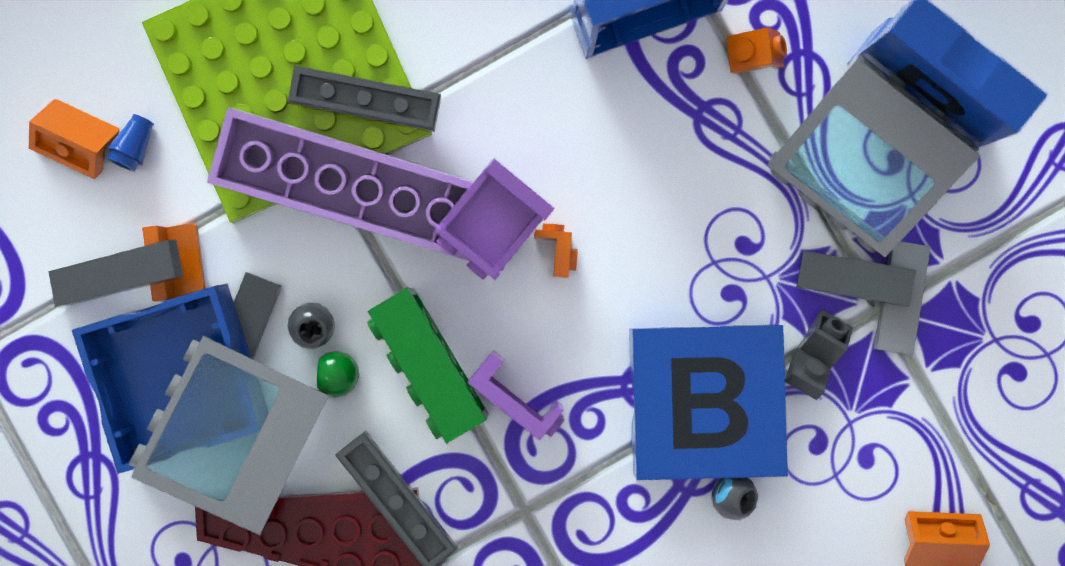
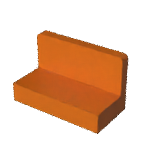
(71, 137)
(190, 259)
(945, 539)

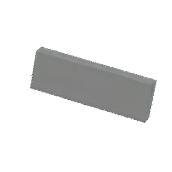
(897, 323)

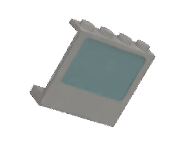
(873, 157)
(228, 434)

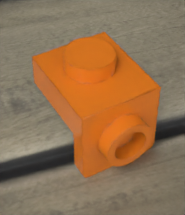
(756, 50)
(565, 256)

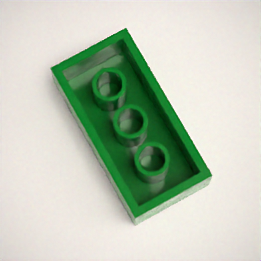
(428, 364)

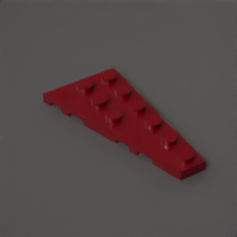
(315, 532)

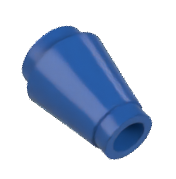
(131, 143)

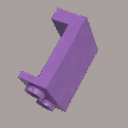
(492, 220)
(512, 405)

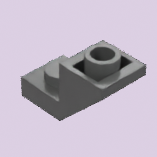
(817, 353)

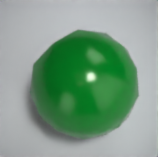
(337, 374)

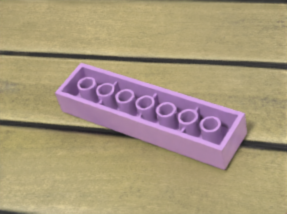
(334, 179)

